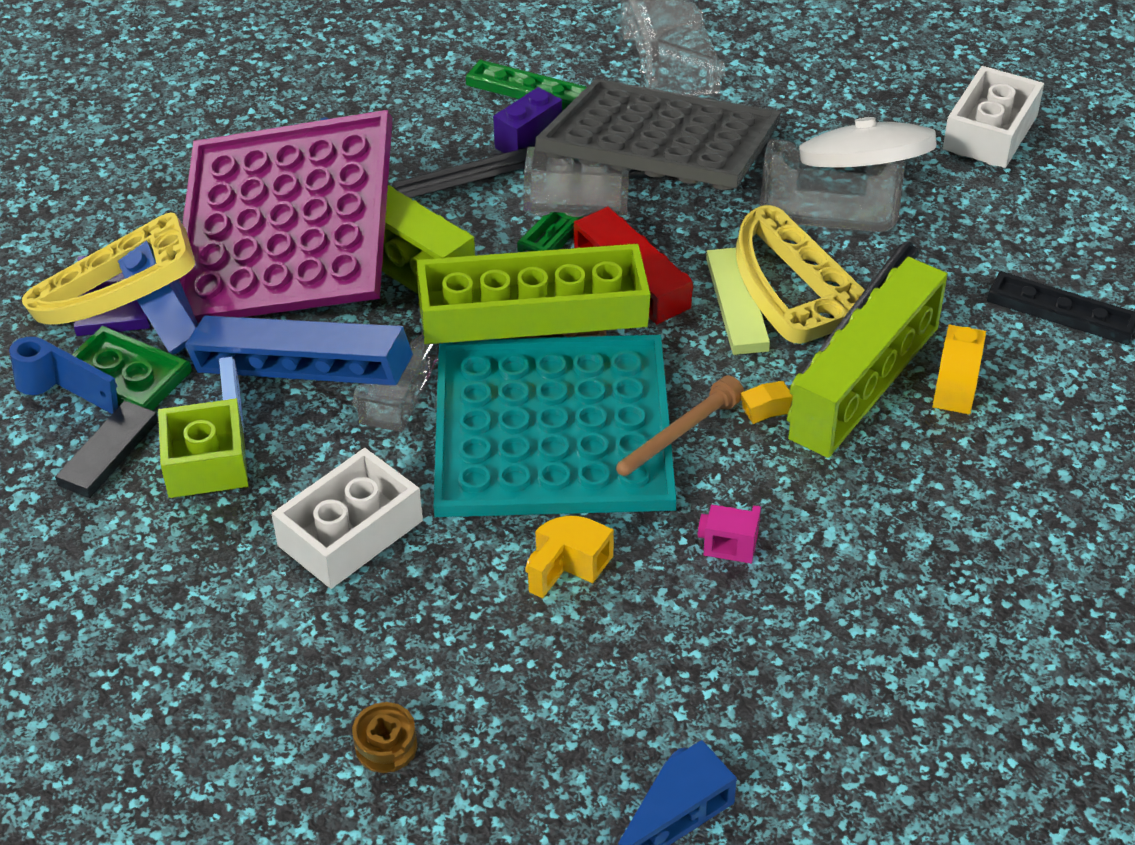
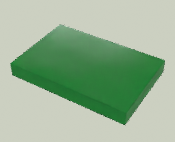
(140, 370)

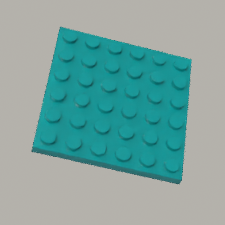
(547, 423)

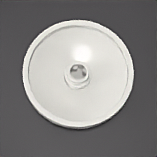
(867, 144)

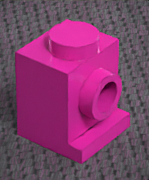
(730, 532)

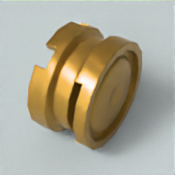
(384, 737)

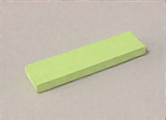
(739, 311)

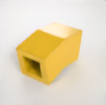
(766, 401)

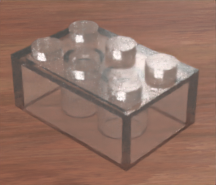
(572, 186)

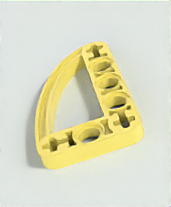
(57, 297)
(803, 321)

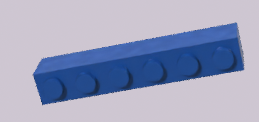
(302, 349)

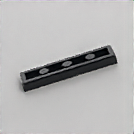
(1063, 307)

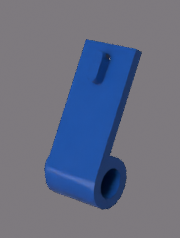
(41, 365)

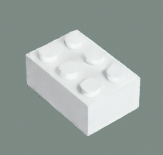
(993, 116)
(347, 517)

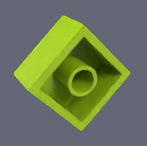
(202, 448)

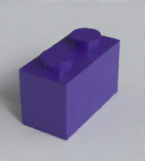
(524, 120)

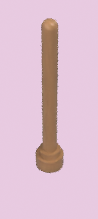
(723, 395)

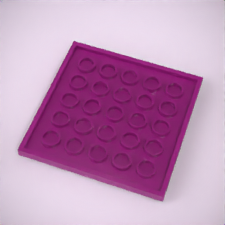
(288, 216)

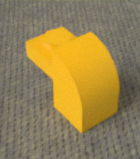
(959, 369)
(570, 546)

